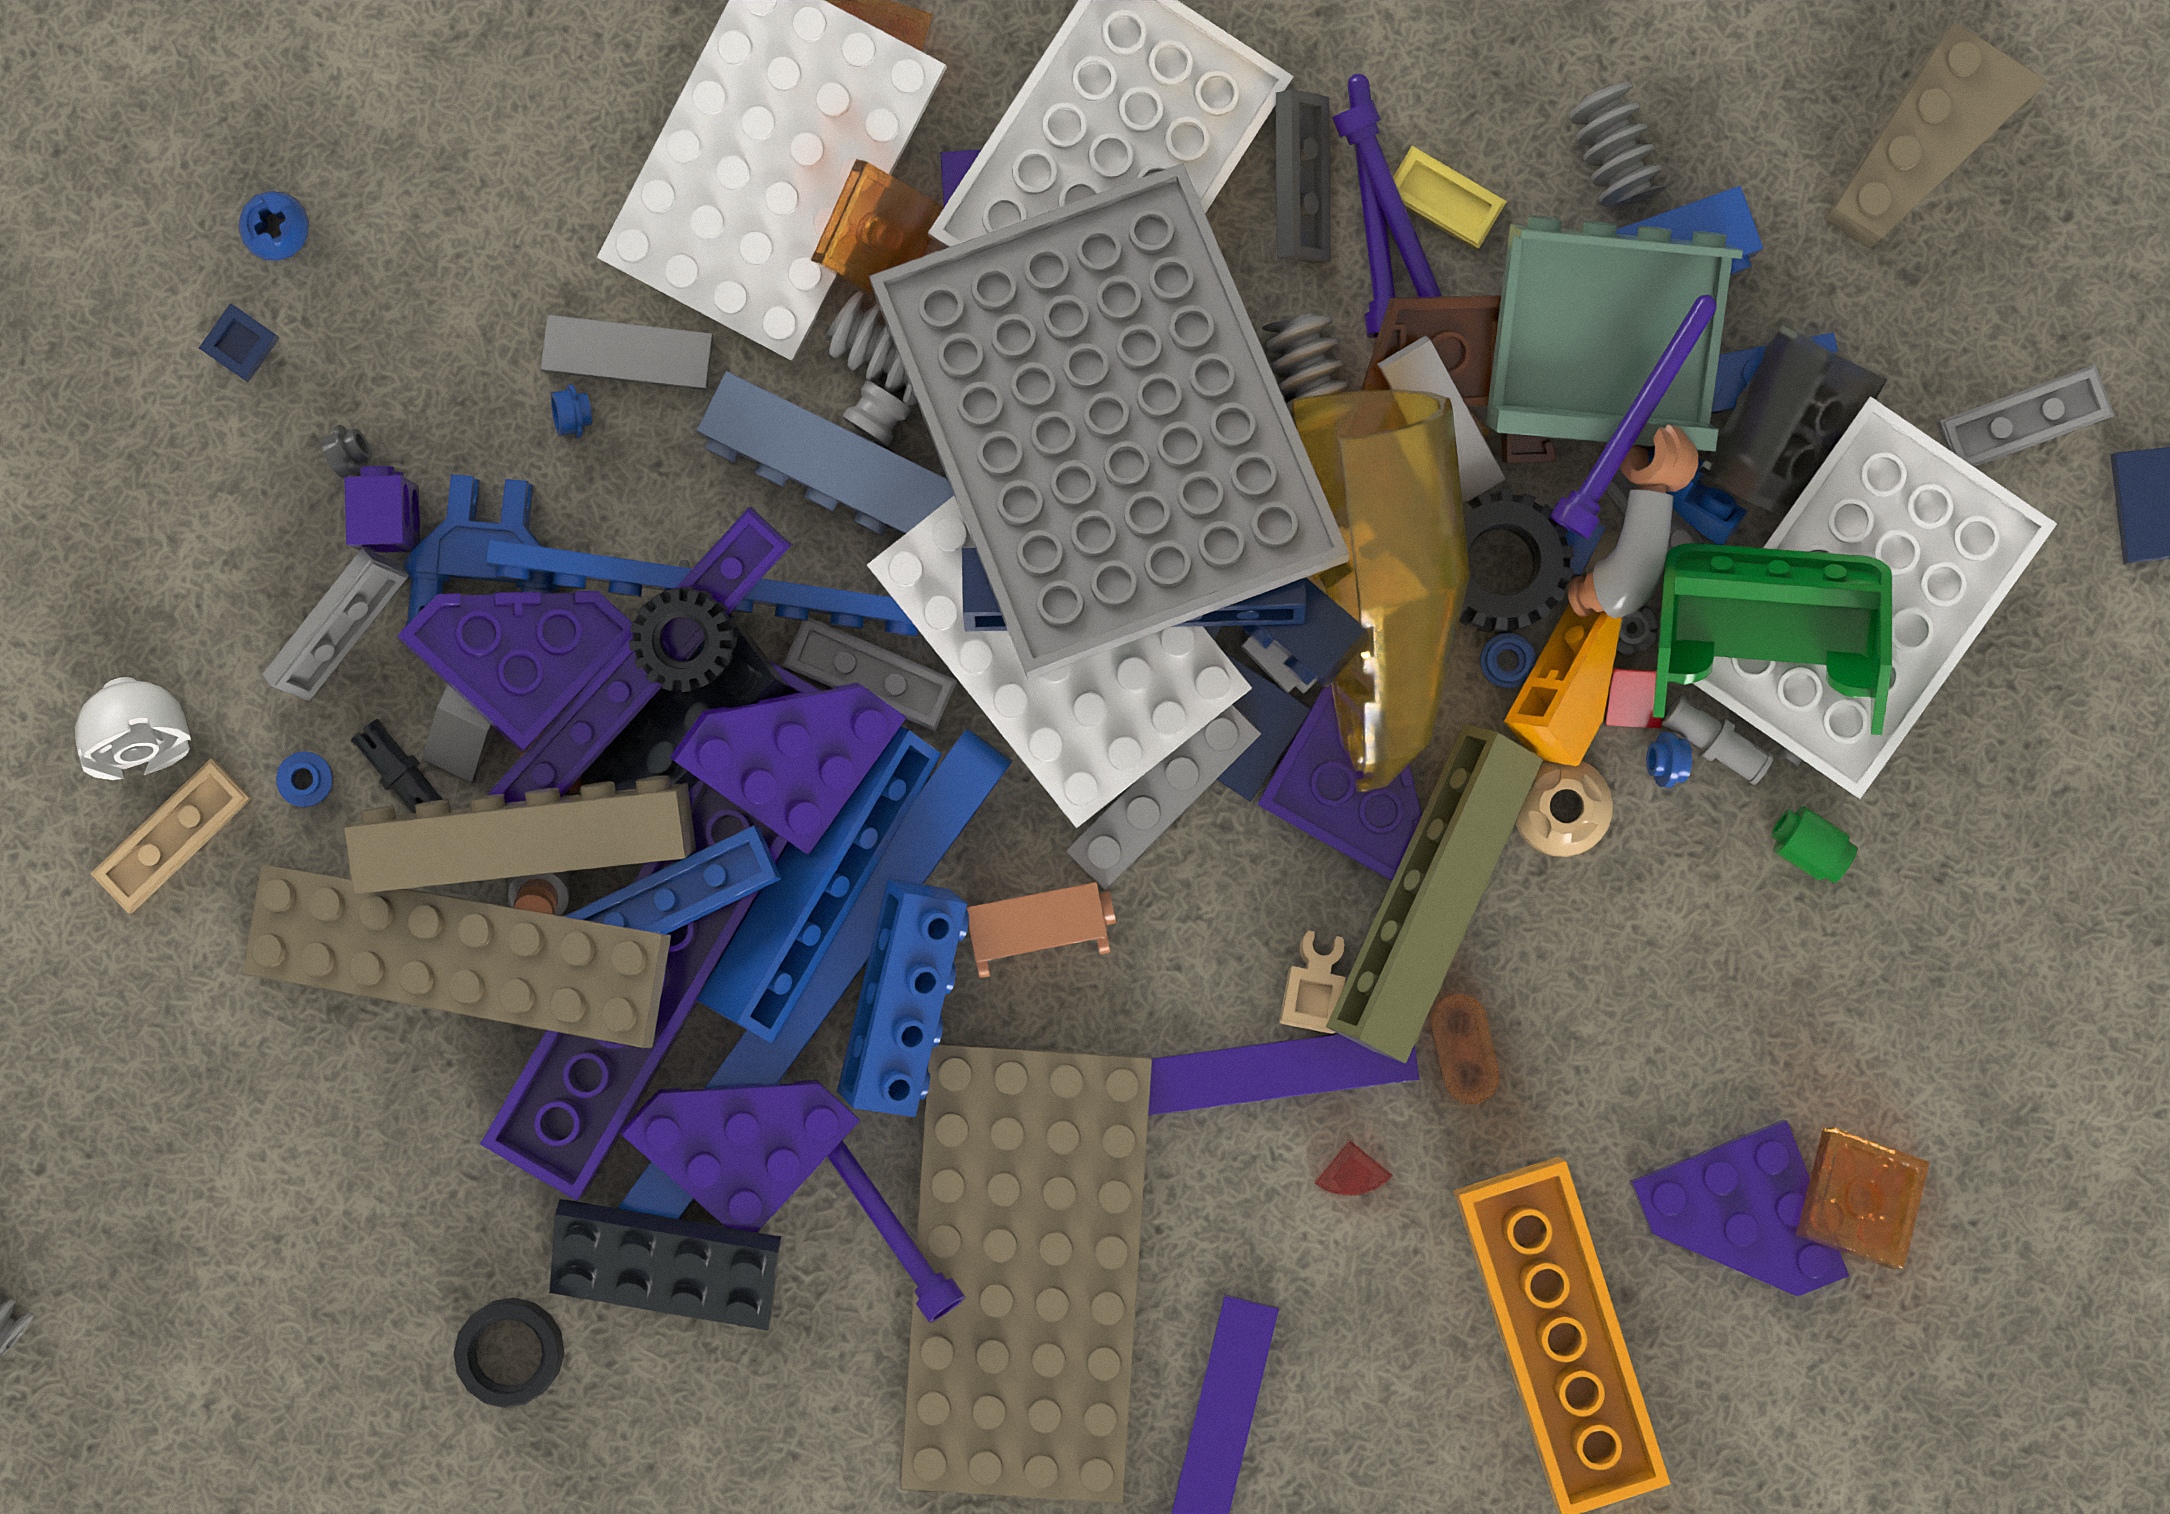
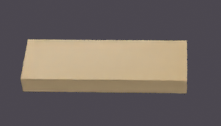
(171, 835)

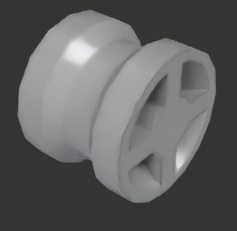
(877, 413)

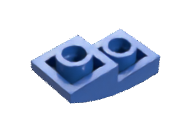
(1707, 508)

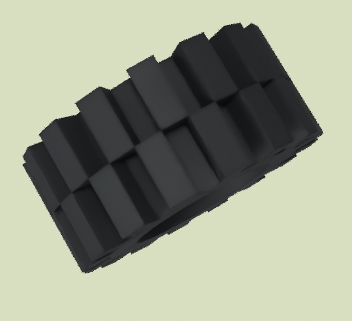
(650, 650)

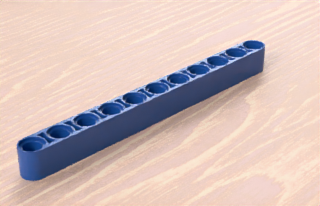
(912, 855)

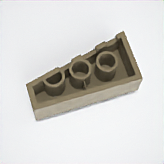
(1938, 122)

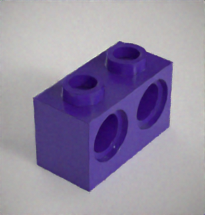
(382, 510)

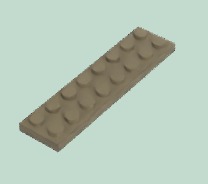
(458, 956)

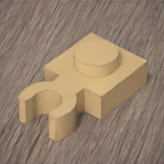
(1312, 990)

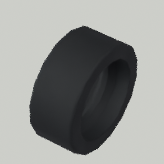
(466, 1356)

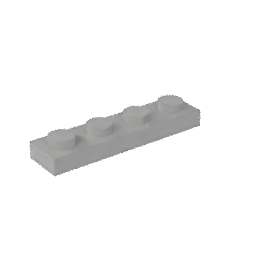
(1161, 797)

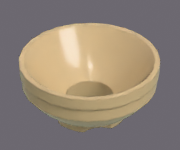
(1565, 839)

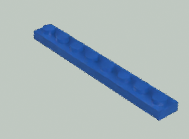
(629, 577)

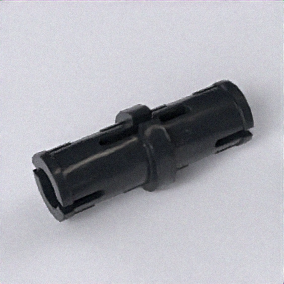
(396, 768)

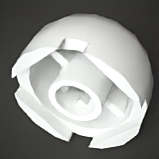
(130, 726)

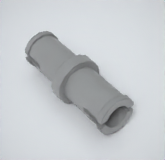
(1717, 740)

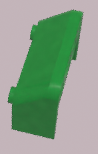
(1780, 610)

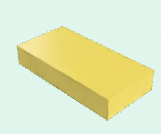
(1447, 198)

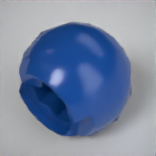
(254, 222)

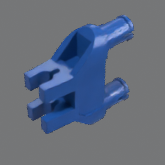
(461, 543)

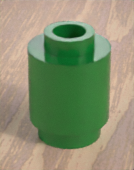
(1813, 844)

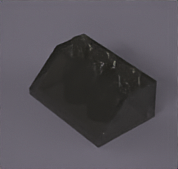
(1788, 420)

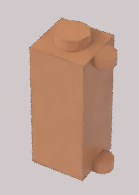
(1040, 923)

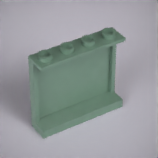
(1591, 320)

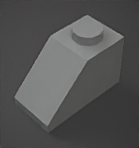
(458, 737)

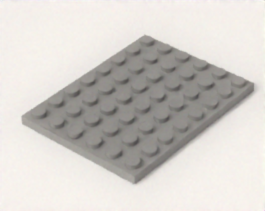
(1107, 420)

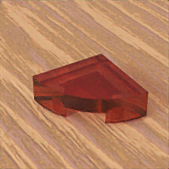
(1352, 1172)

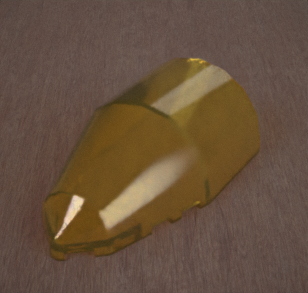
(1399, 507)

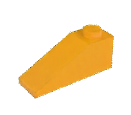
(1567, 688)

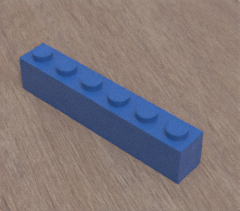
(803, 911)

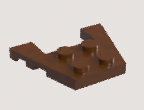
(1465, 340)

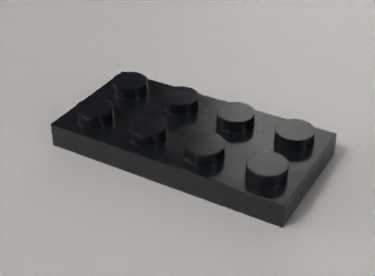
(660, 726)
(664, 1264)

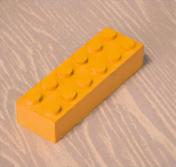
(1561, 1337)

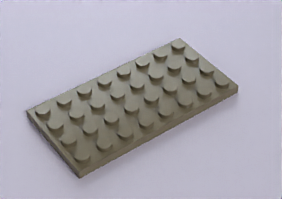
(1040, 1226)

